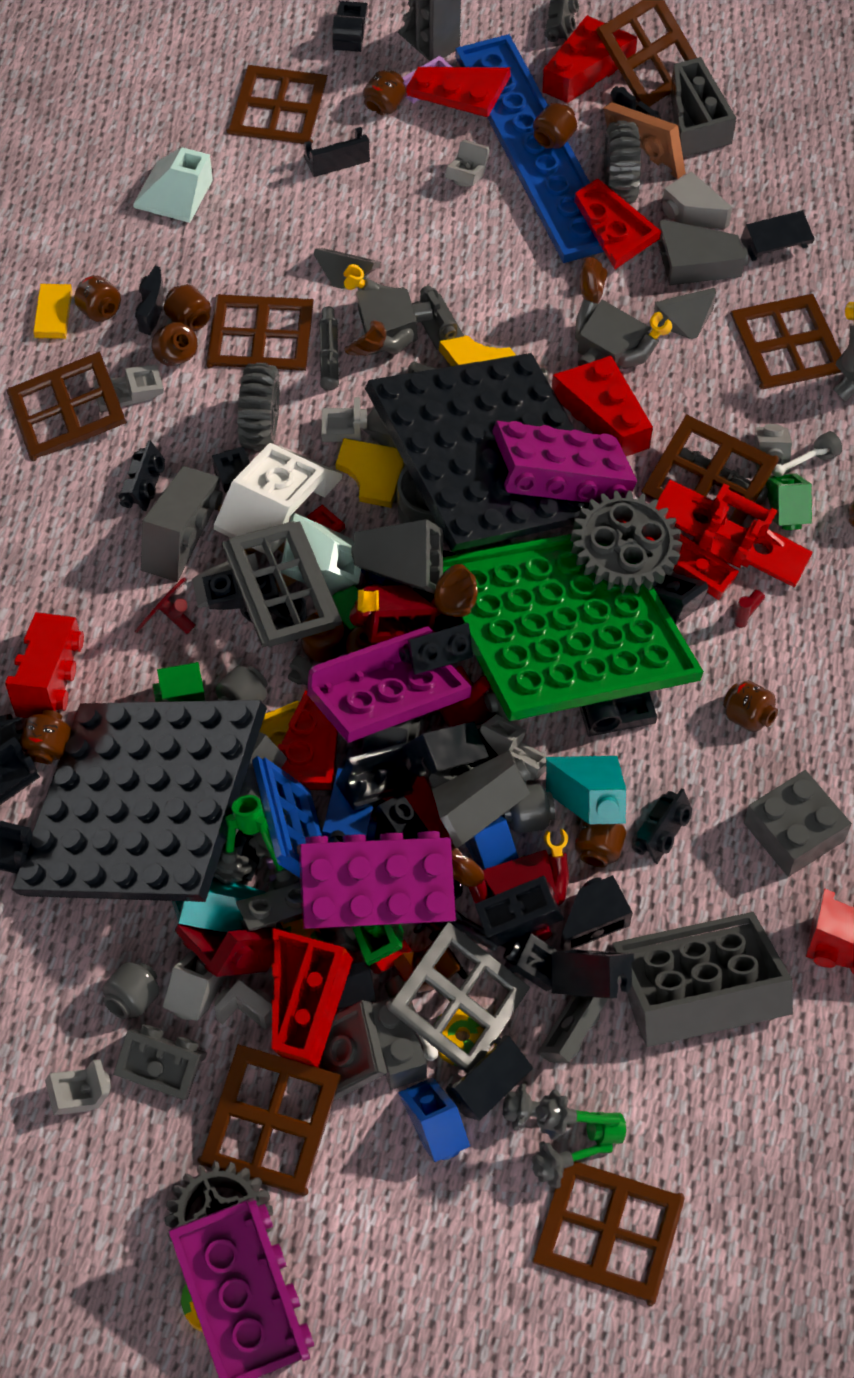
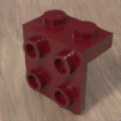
(232, 951)

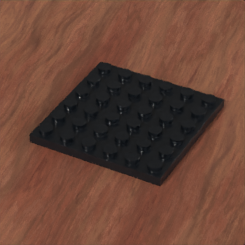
(447, 442)
(141, 801)

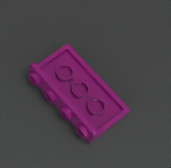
(562, 462)
(378, 690)
(376, 880)
(241, 1291)

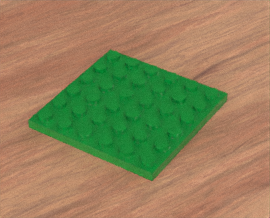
(562, 640)

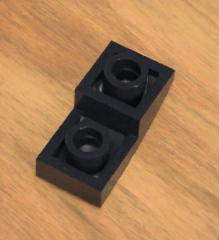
(152, 295)
(224, 593)

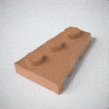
(657, 136)

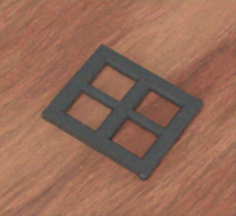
(458, 997)

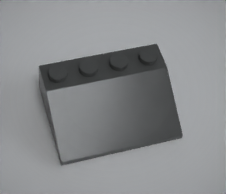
(705, 979)

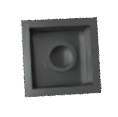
(797, 823)

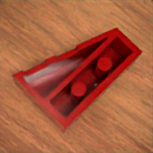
(604, 403)

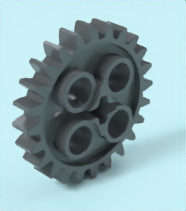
(626, 541)

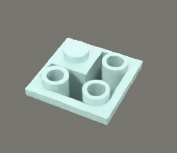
(176, 185)
(331, 552)

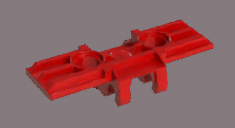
(731, 540)

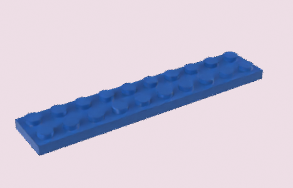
(546, 174)

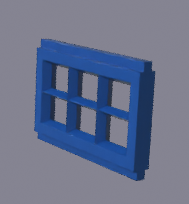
(276, 806)

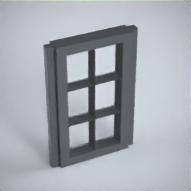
(252, 595)

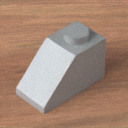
(695, 203)
(191, 988)

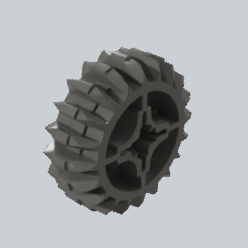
(623, 159)
(258, 406)
(206, 1184)

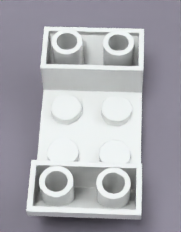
(272, 491)

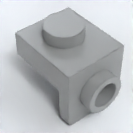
(469, 164)
(343, 423)
(774, 441)
(252, 1003)
(78, 1089)

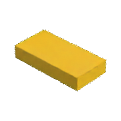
(53, 311)

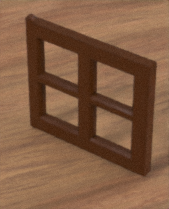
(650, 50)
(279, 104)
(260, 331)
(754, 349)
(66, 406)
(710, 476)
(271, 1119)
(609, 1231)

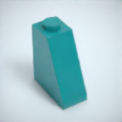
(589, 787)
(219, 910)

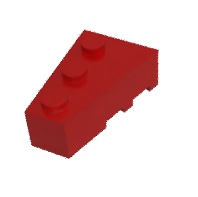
(583, 61)
(45, 665)
(832, 933)
(306, 994)

